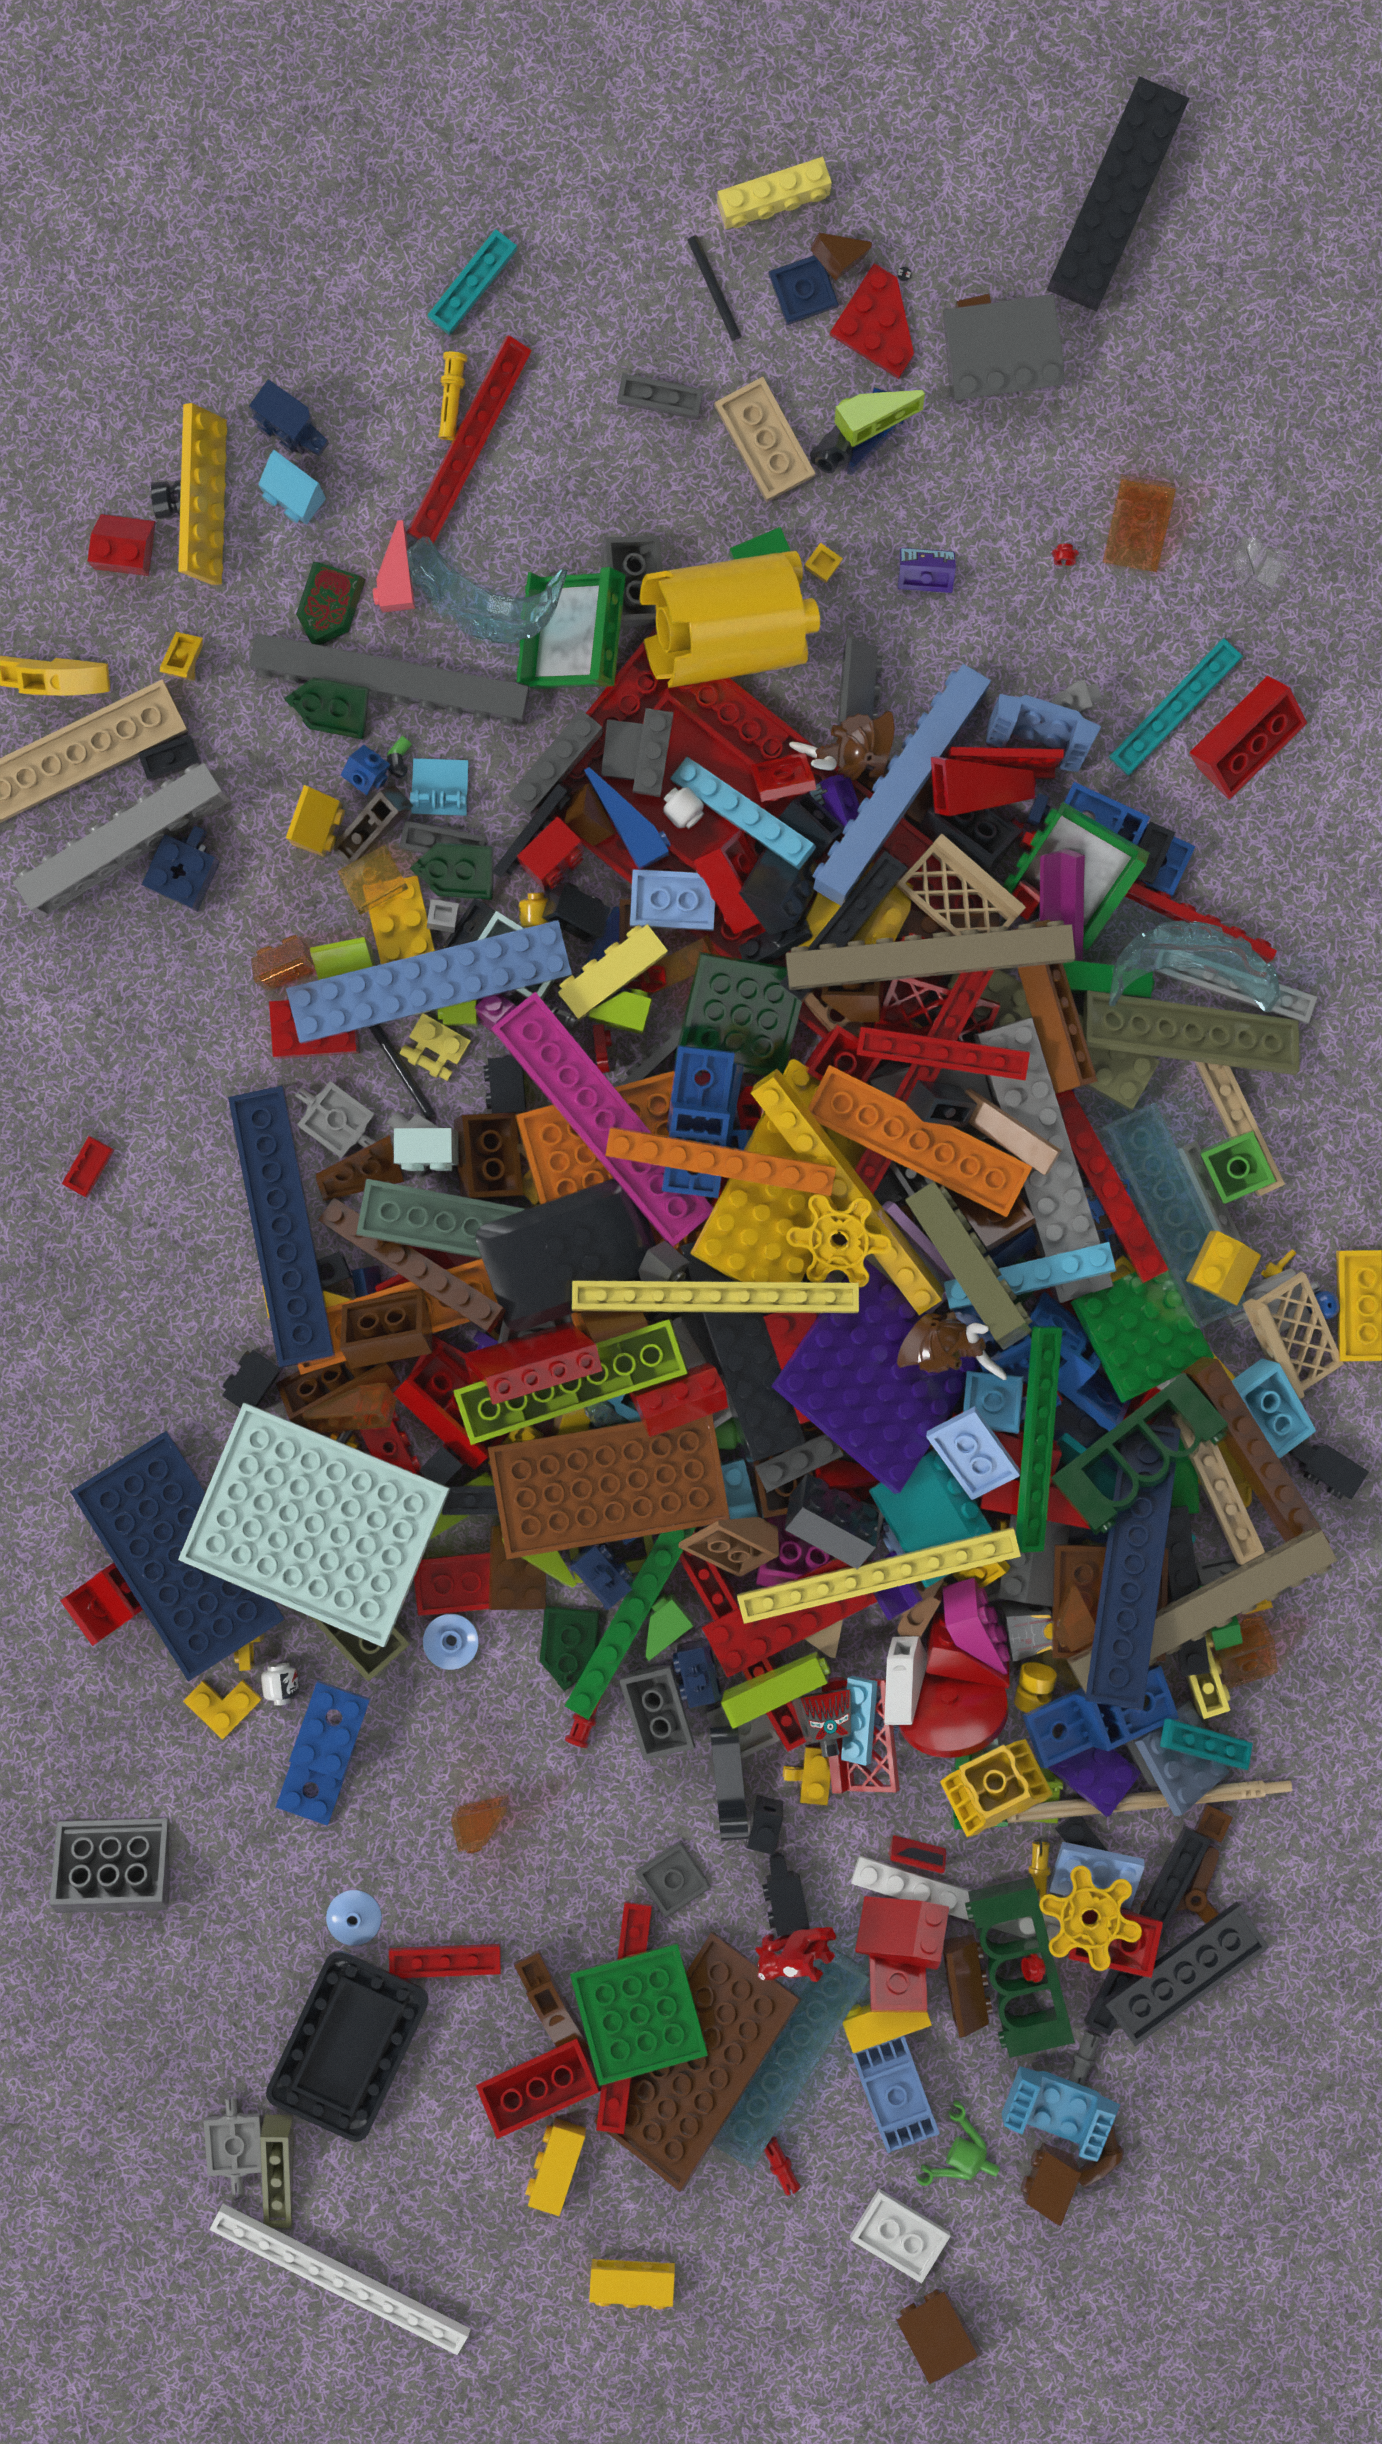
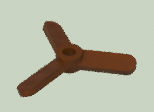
(1200, 1886)

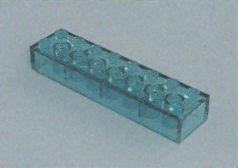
(1166, 1203)
(792, 2056)

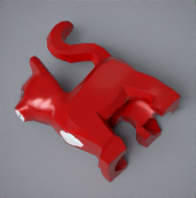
(797, 1955)

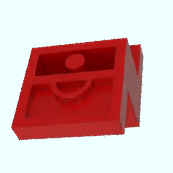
(102, 1604)

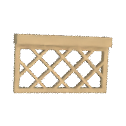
(971, 876)
(1272, 1342)

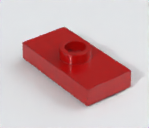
(88, 1166)

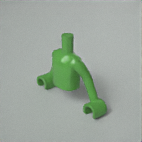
(964, 2155)

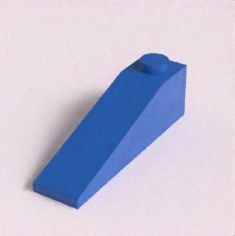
(636, 832)

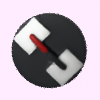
(904, 273)

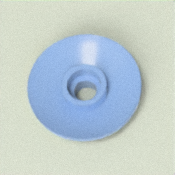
(447, 1655)
(355, 1904)

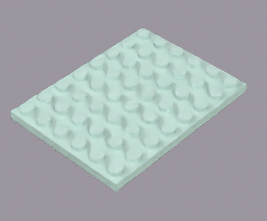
(314, 1524)

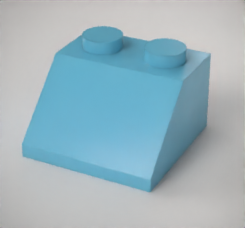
(290, 488)

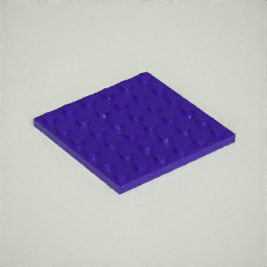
(857, 1394)

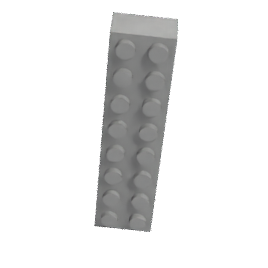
(121, 840)

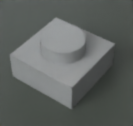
(442, 915)

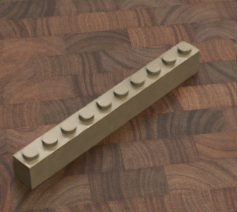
(931, 956)
(1230, 1595)

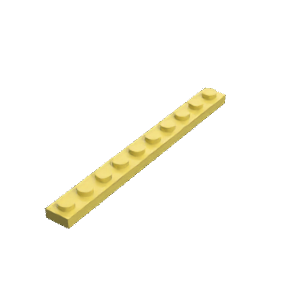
(715, 1296)
(878, 1575)

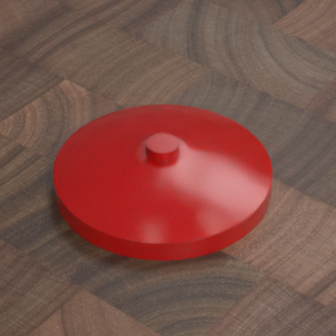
(956, 1717)

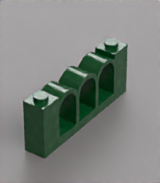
(1189, 1405)
(1034, 2030)

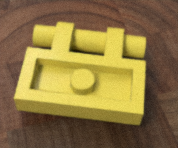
(439, 1039)

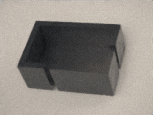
(832, 1521)

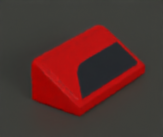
(917, 1854)

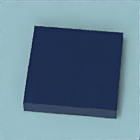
(803, 289)

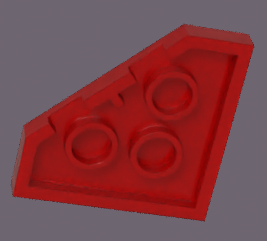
(877, 323)

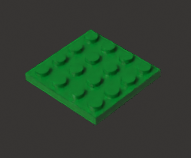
(1140, 1332)
(638, 2014)

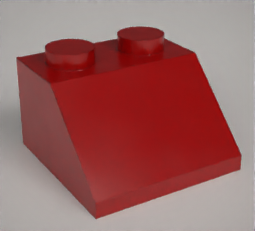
(121, 545)
(840, 1051)

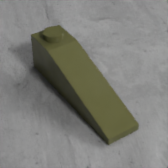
(277, 2169)

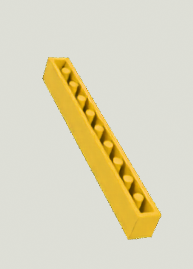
(814, 1145)

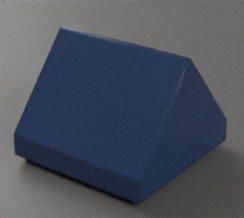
(365, 1280)

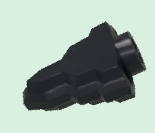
(832, 451)

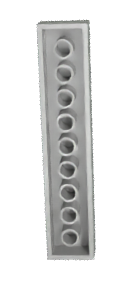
(1054, 1198)

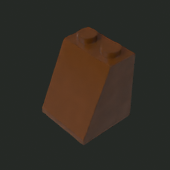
(938, 2336)

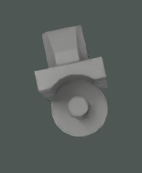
(1078, 696)

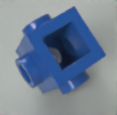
(366, 770)

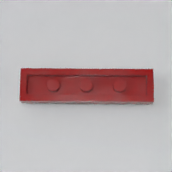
(445, 1961)

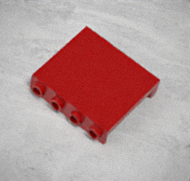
(533, 1362)

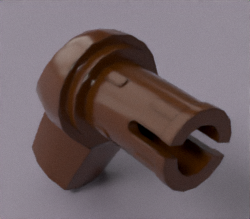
(1108, 2161)

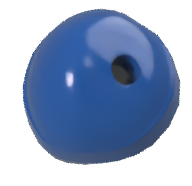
(1328, 1304)

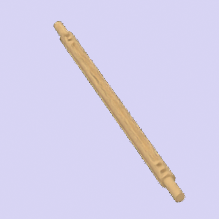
(1149, 1800)

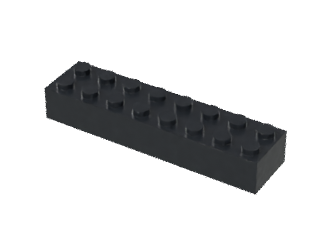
(1118, 193)
(747, 1370)

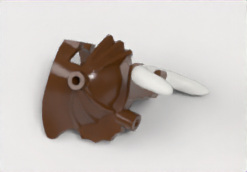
(860, 746)
(940, 1344)

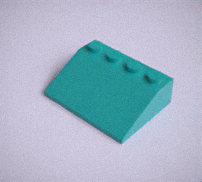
(930, 1509)

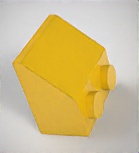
(315, 821)
(1223, 1267)

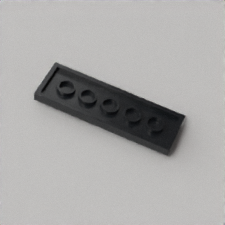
(1186, 1973)

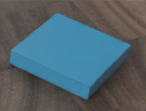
(995, 1399)

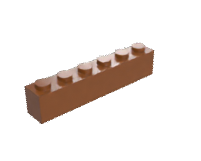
(1057, 1024)

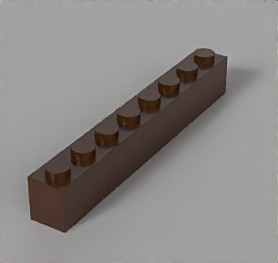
(1253, 1451)

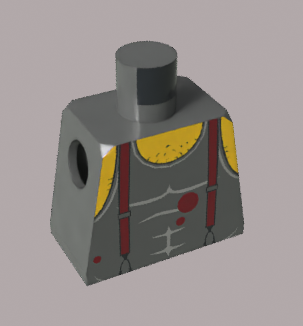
(1027, 1628)

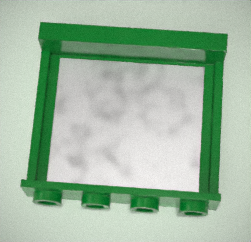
(580, 638)
(1109, 863)

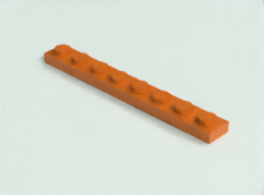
(720, 1161)

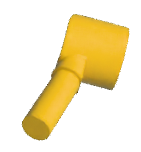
(1272, 1269)

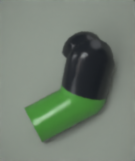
(395, 758)

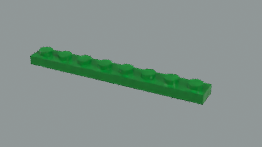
(1038, 1438)
(626, 1622)

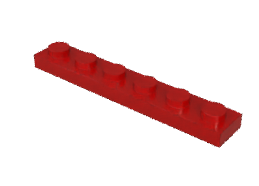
(943, 1053)

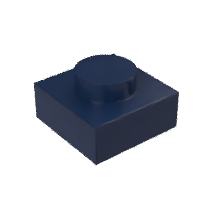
(1038, 810)

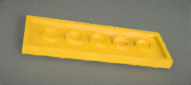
(202, 494)

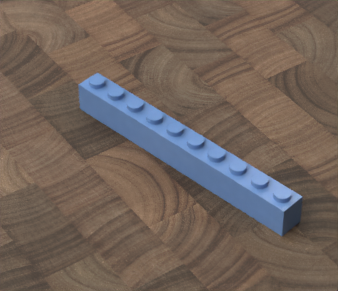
(901, 785)

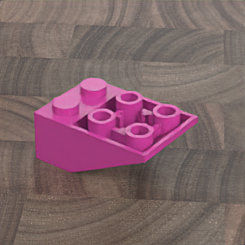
(975, 1624)

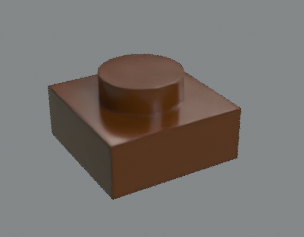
(1213, 1823)

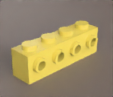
(774, 193)
(612, 972)
(1207, 1690)

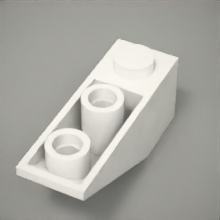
(903, 1679)

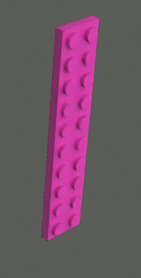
(591, 1108)

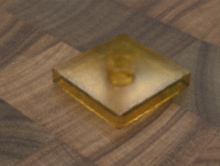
(372, 879)

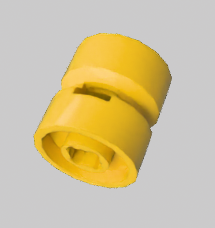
(1034, 1686)

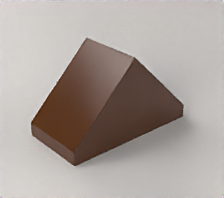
(839, 253)
(587, 817)

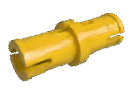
(1039, 1867)

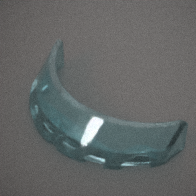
(475, 609)
(1197, 947)

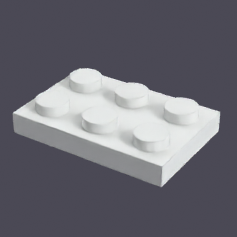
(900, 2235)

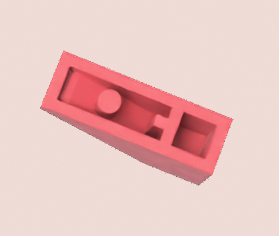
(394, 581)

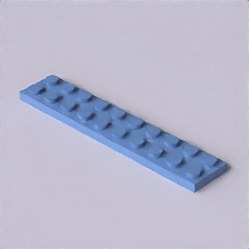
(429, 982)

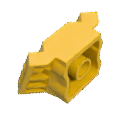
(995, 1787)

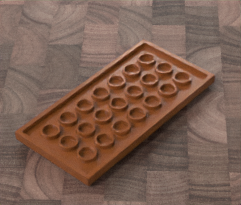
(606, 1486)

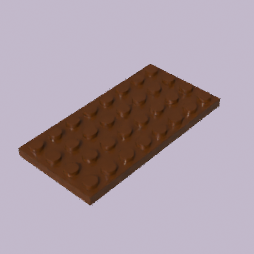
(684, 2106)

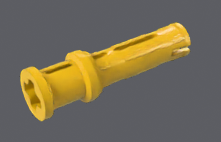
(453, 383)

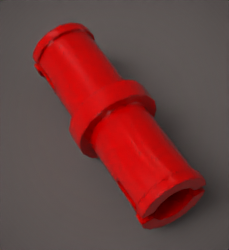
(781, 2167)

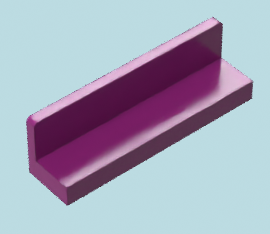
(1064, 892)

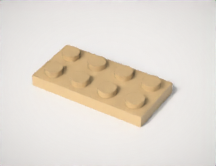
(764, 439)

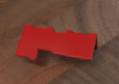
(652, 986)

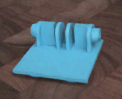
(439, 787)

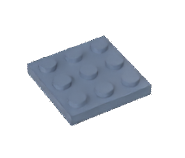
(1179, 1775)

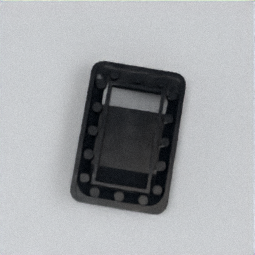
(567, 1239)
(347, 2046)

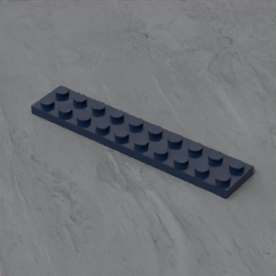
(281, 1227)
(1132, 1578)

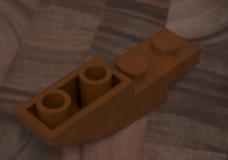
(548, 2001)

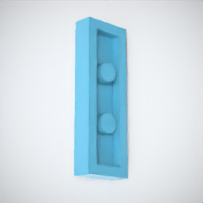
(858, 1746)

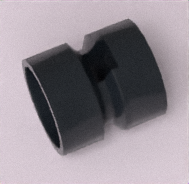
(163, 499)

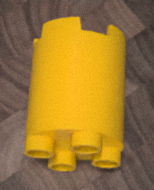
(728, 618)

